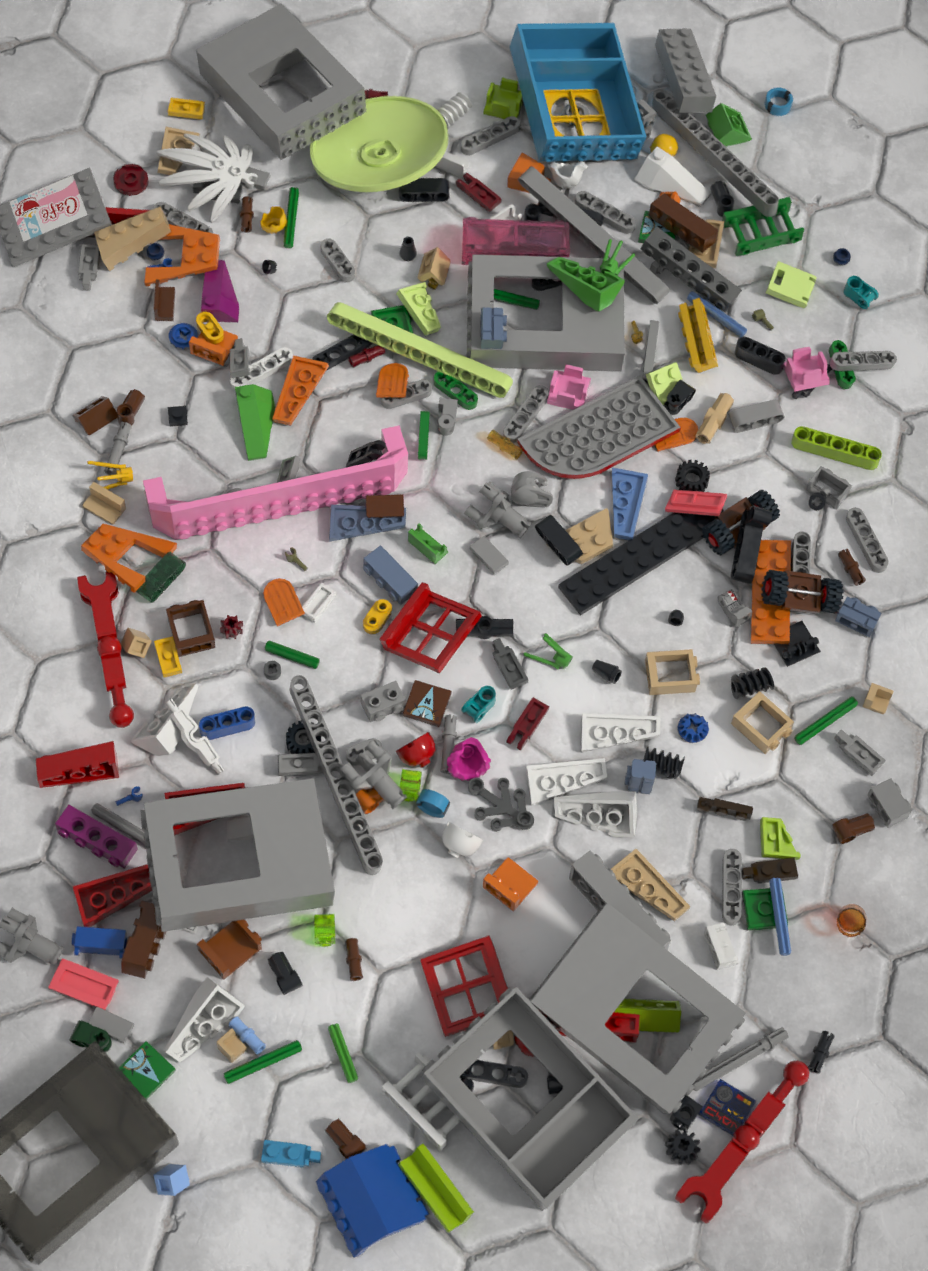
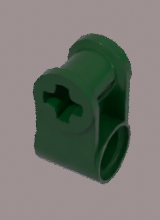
(85, 1034)

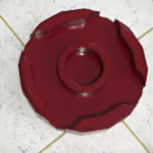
(130, 179)

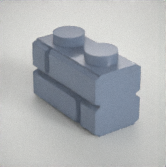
(492, 328)
(858, 616)
(640, 776)

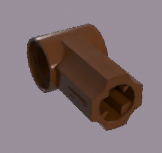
(130, 407)
(847, 830)
(348, 1144)

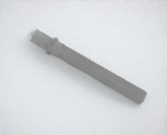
(741, 1057)

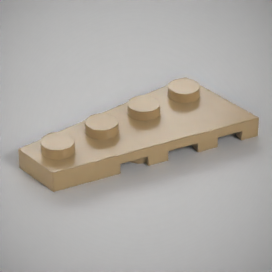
(649, 885)

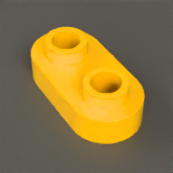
(211, 328)
(378, 615)

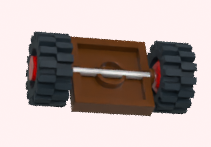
(723, 531)
(802, 592)

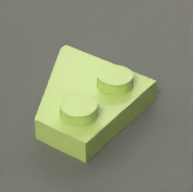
(663, 380)

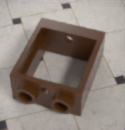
(194, 644)

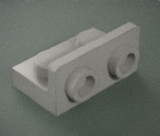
(647, 115)

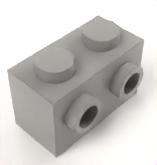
(383, 701)
(889, 802)

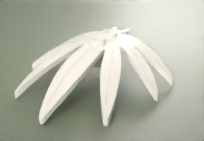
(226, 169)

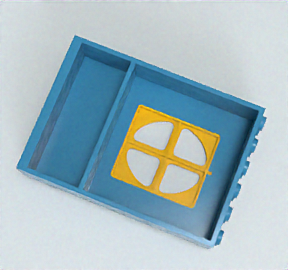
(581, 63)

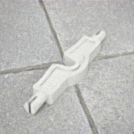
(188, 727)

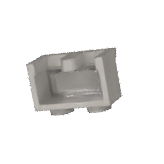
(831, 486)

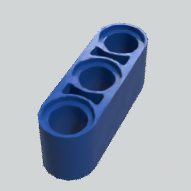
(234, 716)

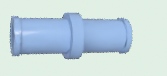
(247, 1035)

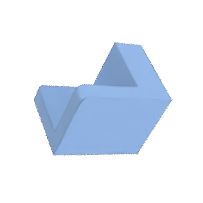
(171, 1179)

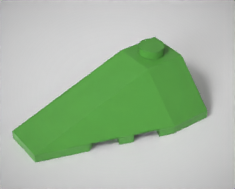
(590, 286)
(256, 414)

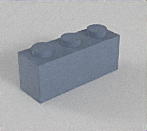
(389, 575)

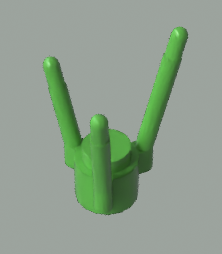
(611, 264)
(561, 657)

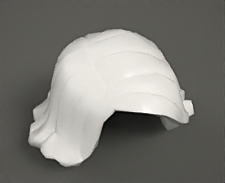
(566, 174)

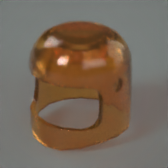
(851, 919)

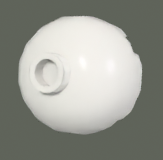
(460, 841)

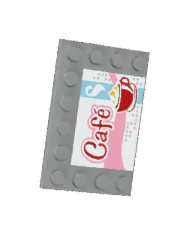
(52, 217)

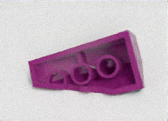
(219, 295)

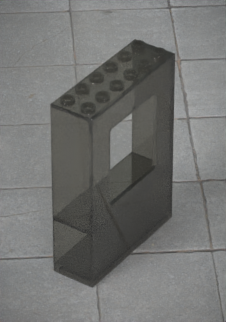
(113, 1124)

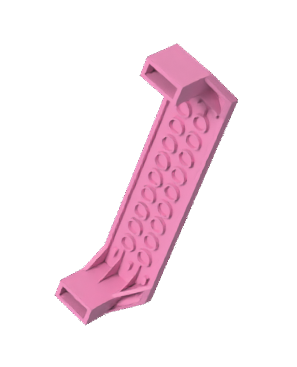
(279, 499)

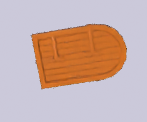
(392, 381)
(685, 436)
(282, 601)

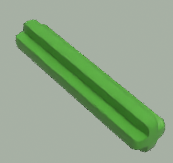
(343, 1053)

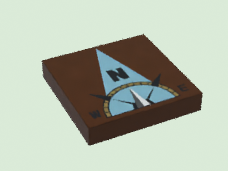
(427, 703)

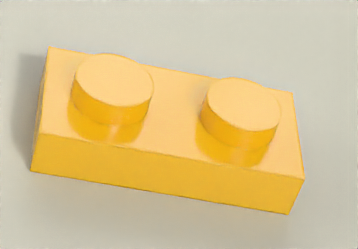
(186, 108)
(168, 656)

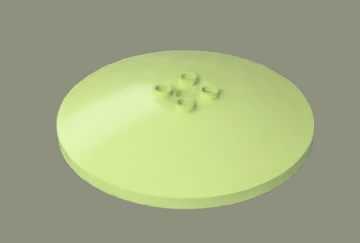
(400, 128)

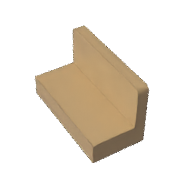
(434, 265)
(104, 503)

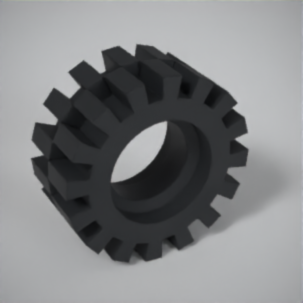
(695, 468)

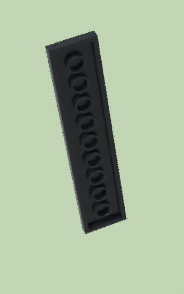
(633, 560)

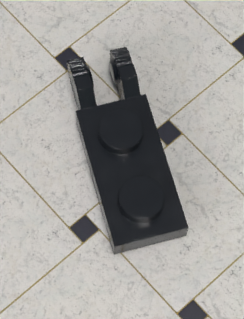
(366, 453)

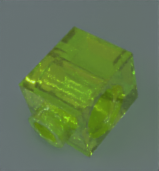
(410, 784)
(324, 929)

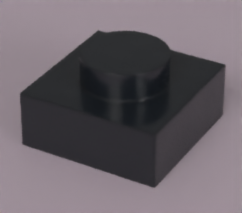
(177, 416)

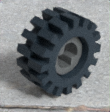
(293, 739)

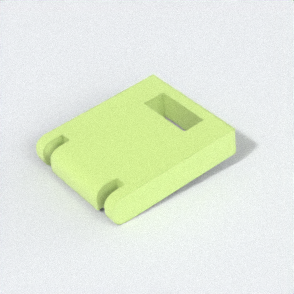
(794, 287)

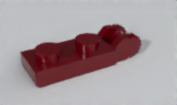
(479, 192)
(528, 722)

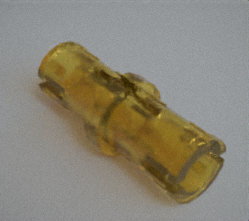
(504, 444)

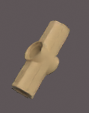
(714, 418)

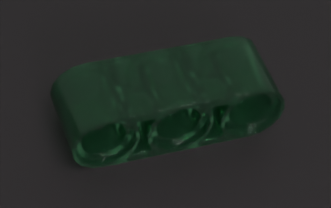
(161, 577)

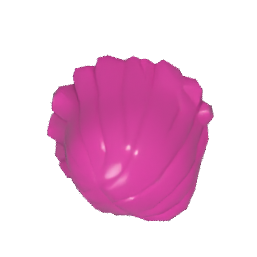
(468, 760)

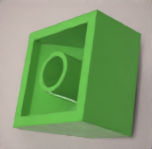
(728, 125)

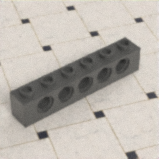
(687, 260)

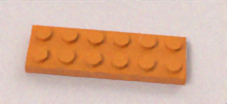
(770, 622)

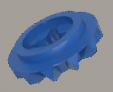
(185, 329)
(689, 734)

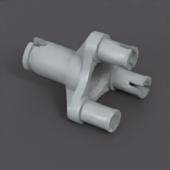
(499, 512)
(376, 775)
(27, 939)

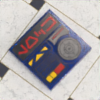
(727, 1107)

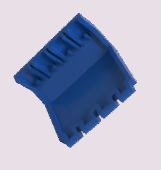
(371, 1198)

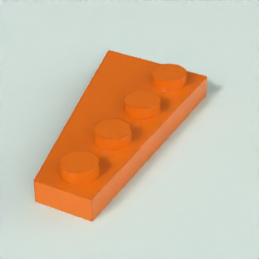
(298, 386)

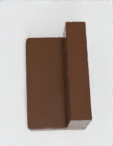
(164, 302)
(96, 415)
(384, 506)

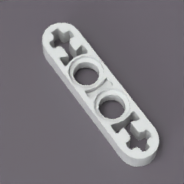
(263, 371)

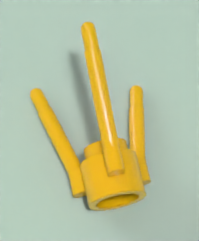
(123, 475)

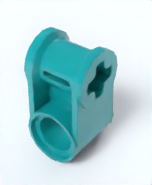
(861, 292)
(478, 706)

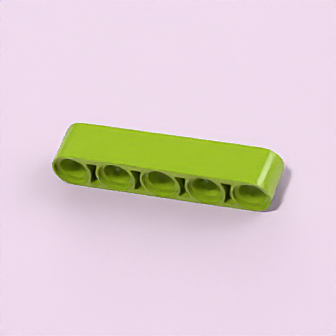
(843, 454)

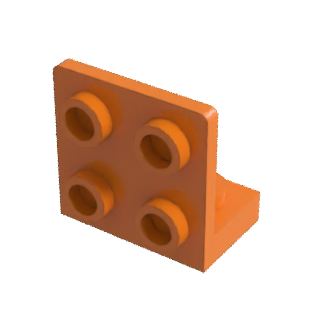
(215, 353)
(510, 884)

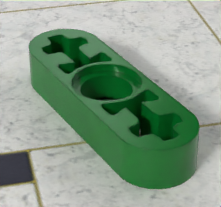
(849, 376)
(452, 382)
(423, 435)

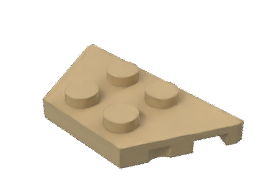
(592, 535)

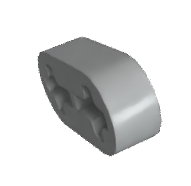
(359, 749)

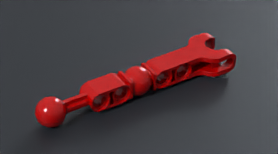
(108, 646)
(745, 1139)

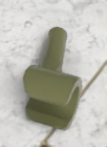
(760, 315)
(293, 558)

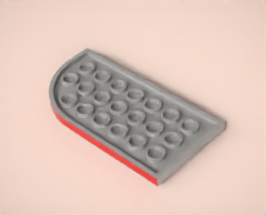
(600, 432)

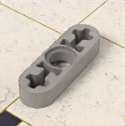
(337, 267)
(421, 394)

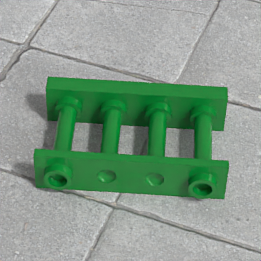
(752, 214)

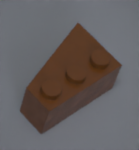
(143, 943)

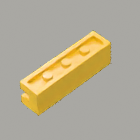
(698, 336)

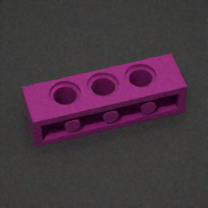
(73, 817)

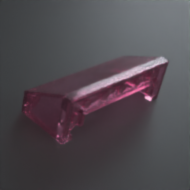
(514, 238)

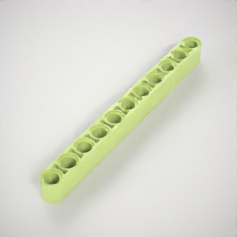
(419, 349)

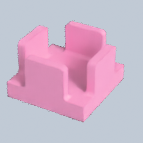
(806, 370)
(568, 388)

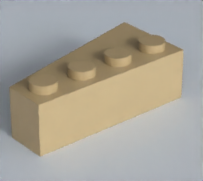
(131, 236)

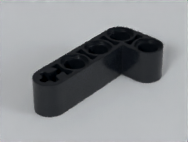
(748, 543)

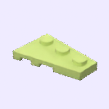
(419, 306)

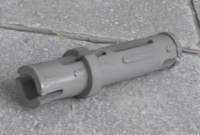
(120, 442)
(449, 736)

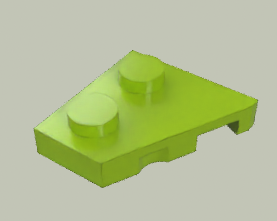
(776, 840)

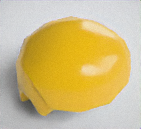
(666, 143)
(274, 220)

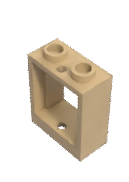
(672, 687)
(740, 723)

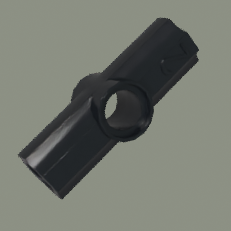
(497, 627)

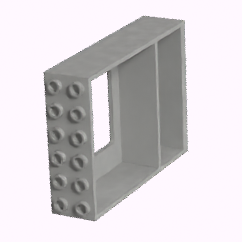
(263, 49)
(587, 336)
(287, 845)
(595, 980)
(565, 1133)

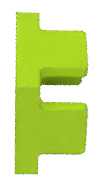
(503, 100)

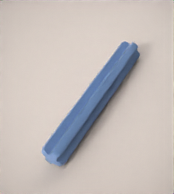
(719, 315)
(780, 916)

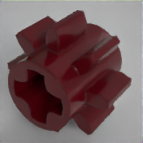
(231, 632)

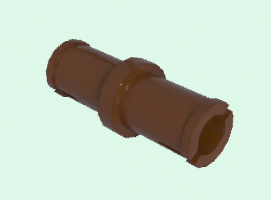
(246, 214)
(851, 567)
(354, 959)

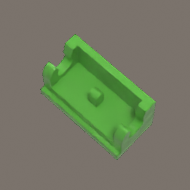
(426, 544)

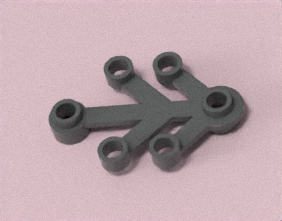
(503, 806)

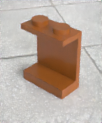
(230, 947)

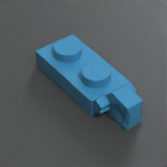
(288, 1154)

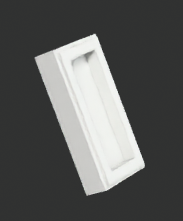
(318, 602)

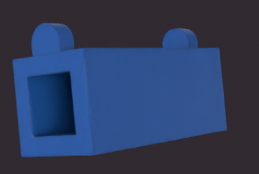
(99, 941)

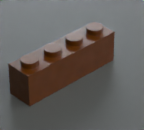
(683, 223)

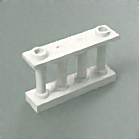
(408, 1106)

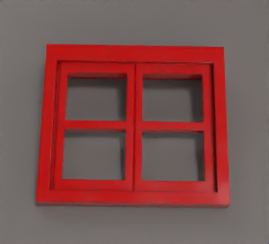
(409, 617)
(494, 976)

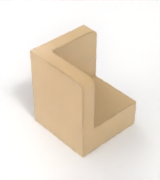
(136, 642)
(878, 698)
(231, 1046)

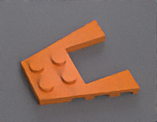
(198, 255)
(111, 543)

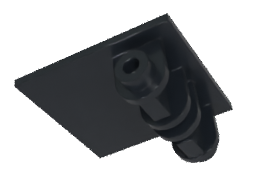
(800, 647)

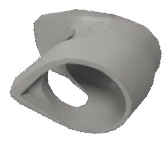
(527, 492)

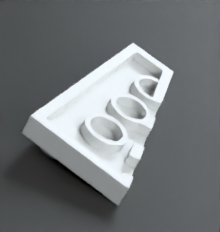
(615, 729)
(556, 779)

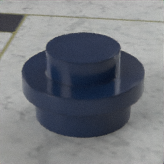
(155, 251)
(841, 256)

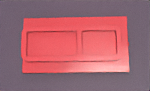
(696, 502)
(83, 984)

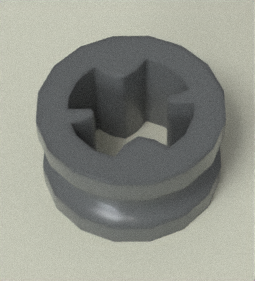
(273, 676)

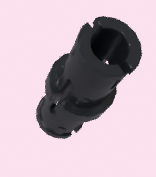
(821, 1052)

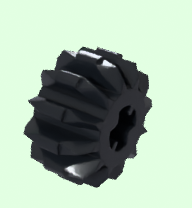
(689, 1153)

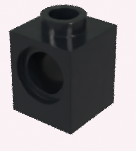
(692, 1108)

